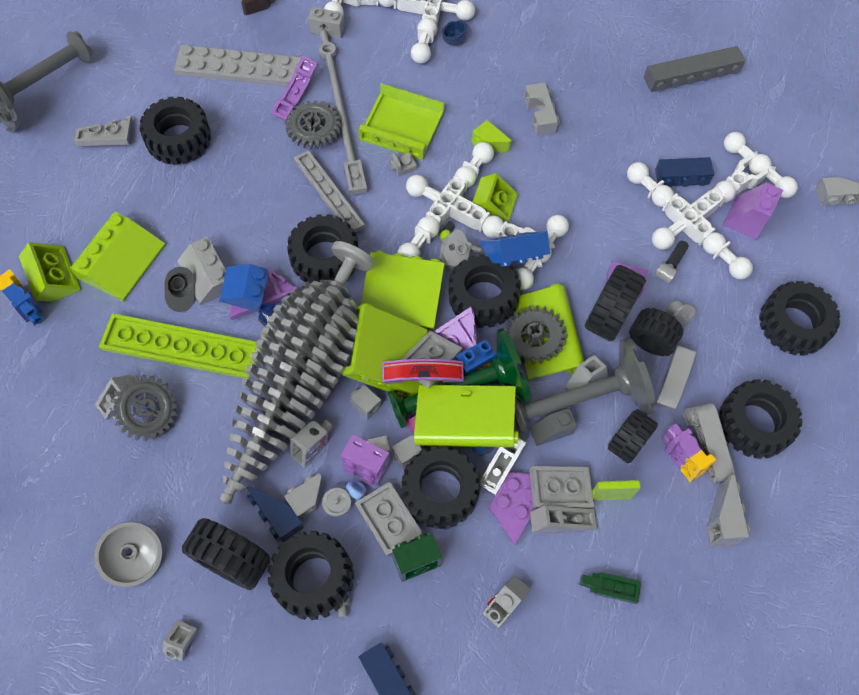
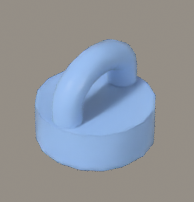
(355, 490)

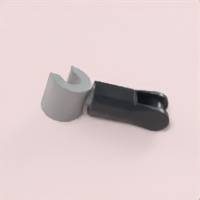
(668, 270)

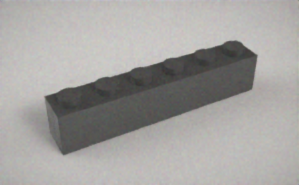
(694, 69)

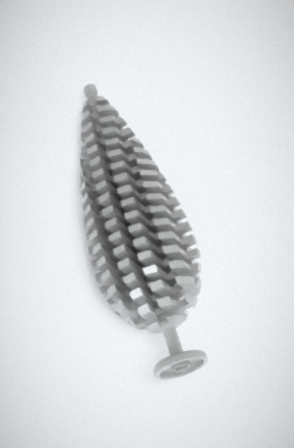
(295, 364)

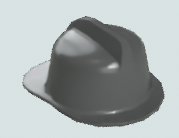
(179, 289)

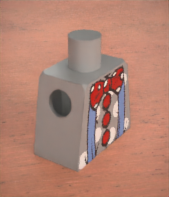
(309, 442)

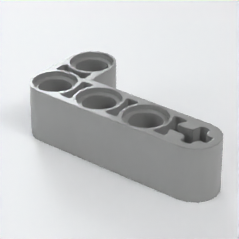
(711, 439)

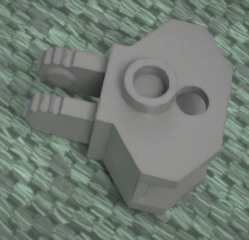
(459, 249)

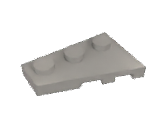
(110, 134)

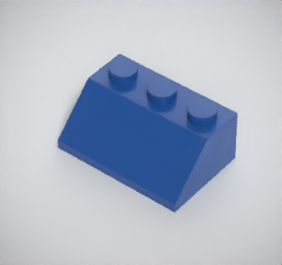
(517, 247)

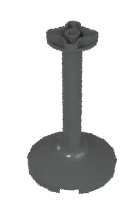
(76, 48)
(629, 378)

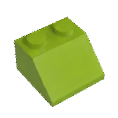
(495, 196)

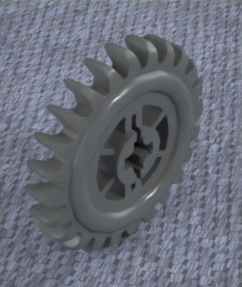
(312, 132)
(537, 322)
(126, 398)

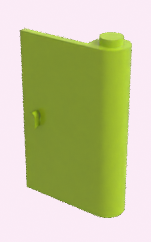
(571, 357)
(466, 416)

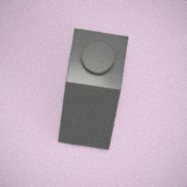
(553, 427)

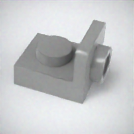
(402, 164)
(178, 640)

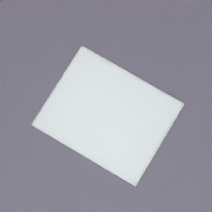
(380, 442)

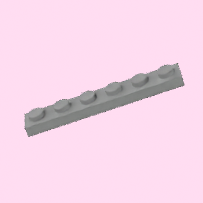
(327, 190)

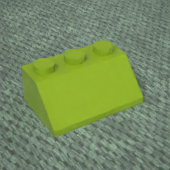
(48, 271)

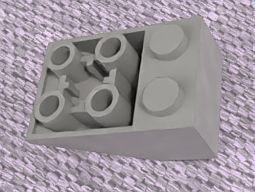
(727, 519)

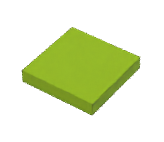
(615, 490)

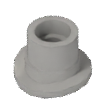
(682, 312)
(336, 502)

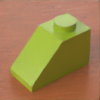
(490, 134)

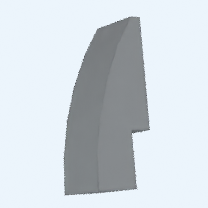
(676, 377)

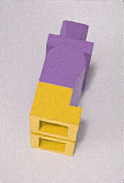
(686, 452)

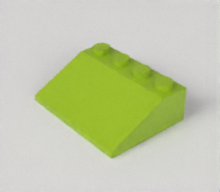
(117, 257)

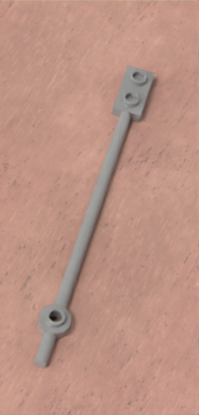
(353, 168)

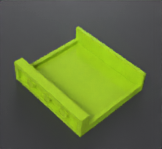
(402, 121)
(405, 287)
(382, 339)

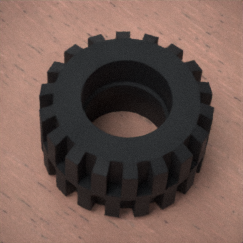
(656, 332)
(632, 436)

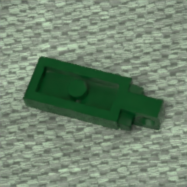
(612, 586)

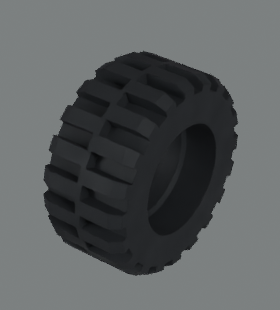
(173, 113)
(315, 231)
(483, 270)
(615, 302)
(814, 304)
(772, 400)
(440, 513)
(226, 553)
(292, 556)

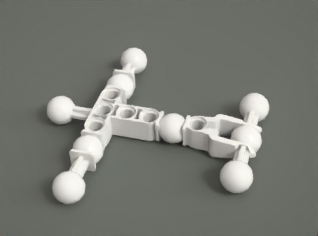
(427, 26)
(451, 202)
(692, 218)

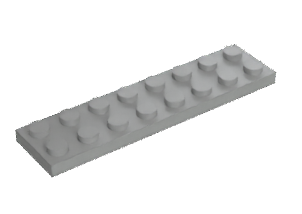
(235, 65)

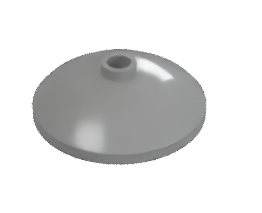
(135, 567)

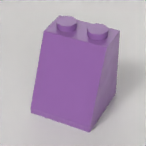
(753, 210)

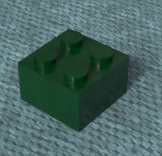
(416, 557)

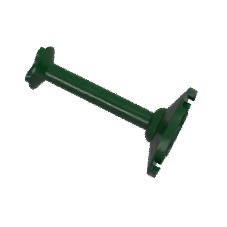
(503, 369)

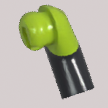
(446, 230)

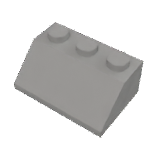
(206, 267)

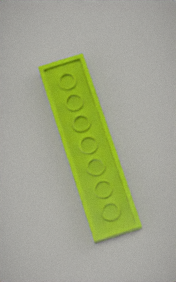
(178, 346)

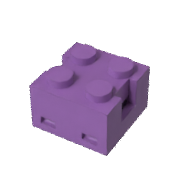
(365, 460)

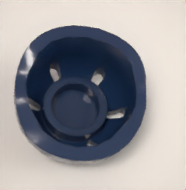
(455, 32)

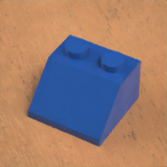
(244, 286)

